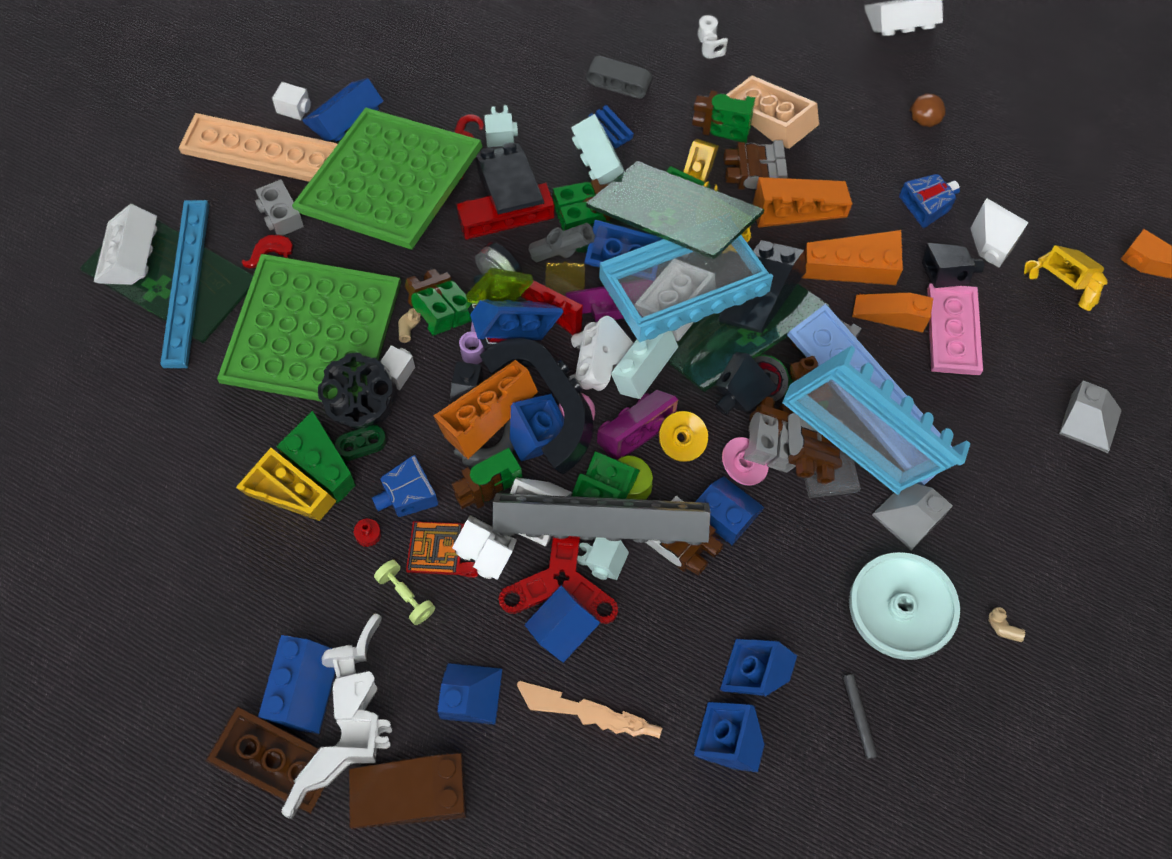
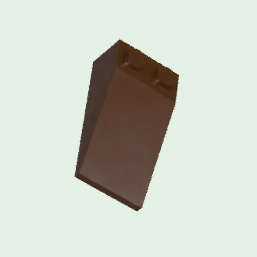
(263, 756)
(408, 791)

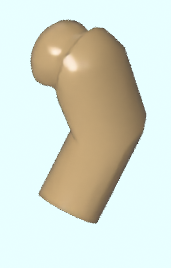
(407, 323)
(999, 623)

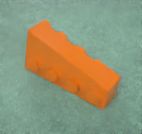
(485, 409)

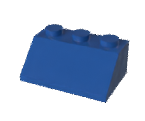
(343, 109)
(614, 241)
(514, 319)
(297, 686)

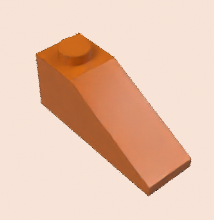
(1150, 255)
(895, 309)

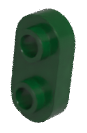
(360, 440)

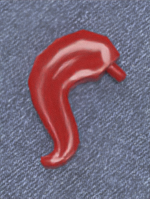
(270, 243)

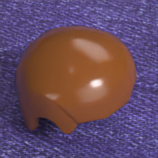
(928, 110)

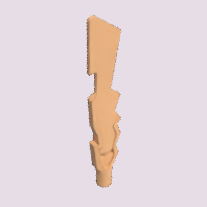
(589, 712)

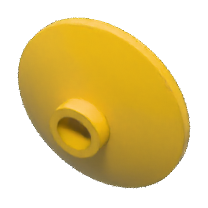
(694, 434)

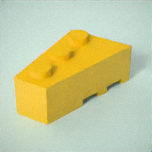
(285, 486)

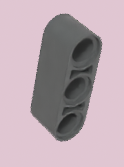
(619, 77)

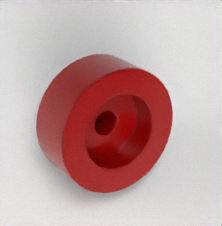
(367, 532)

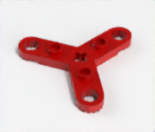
(542, 585)

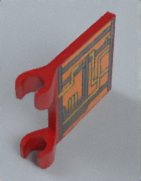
(432, 550)

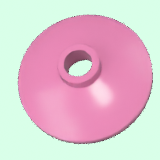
(732, 457)

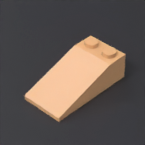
(778, 111)

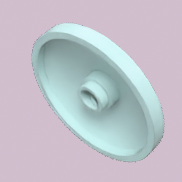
(916, 586)

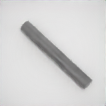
(860, 717)

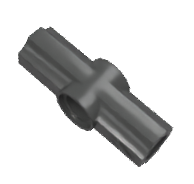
(561, 242)

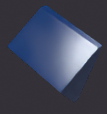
(561, 624)

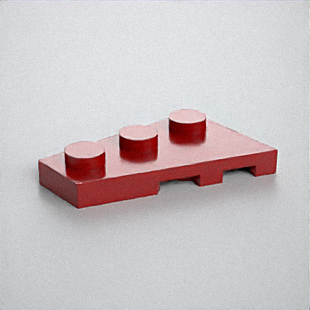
(572, 311)

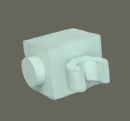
(500, 128)
(604, 558)

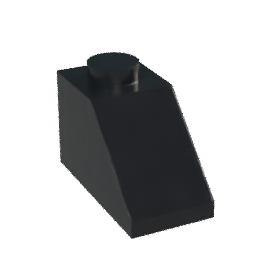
(465, 379)

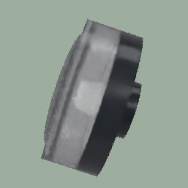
(496, 257)

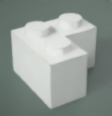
(485, 547)

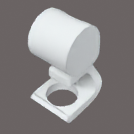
(708, 37)

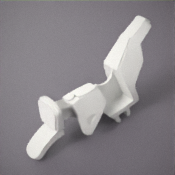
(358, 727)

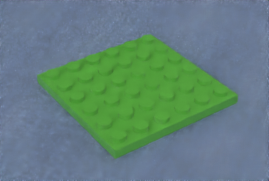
(388, 177)
(301, 321)

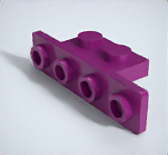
(596, 302)

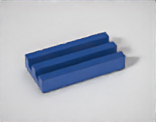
(615, 125)

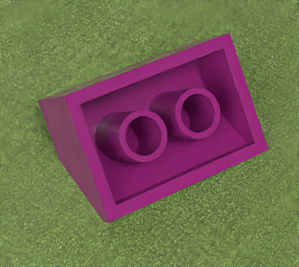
(636, 424)

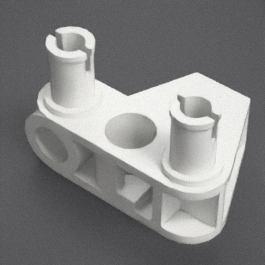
(601, 350)

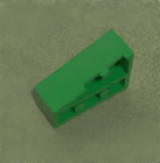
(316, 457)

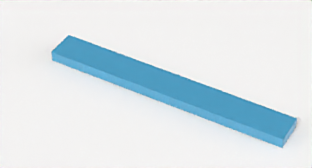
(185, 284)

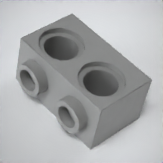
(277, 205)

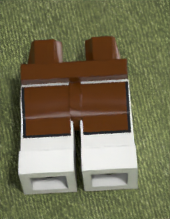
(687, 555)

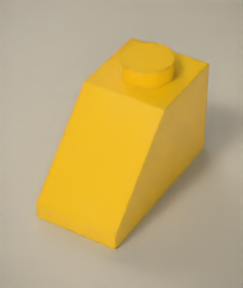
(701, 159)

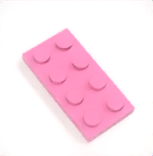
(955, 330)

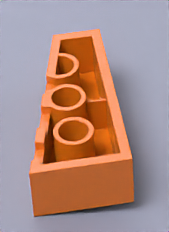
(800, 200)
(856, 259)

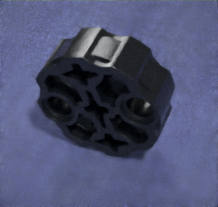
(348, 405)

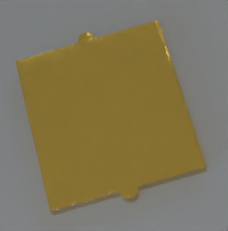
(565, 277)

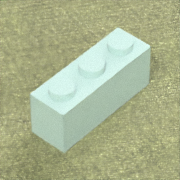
(597, 150)
(643, 364)

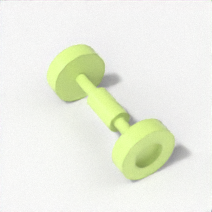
(388, 572)

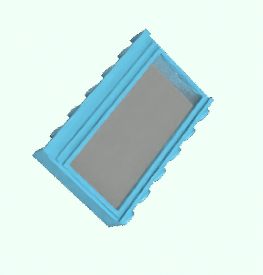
(673, 286)
(871, 424)

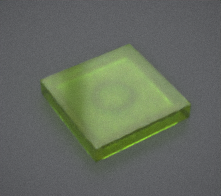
(499, 286)

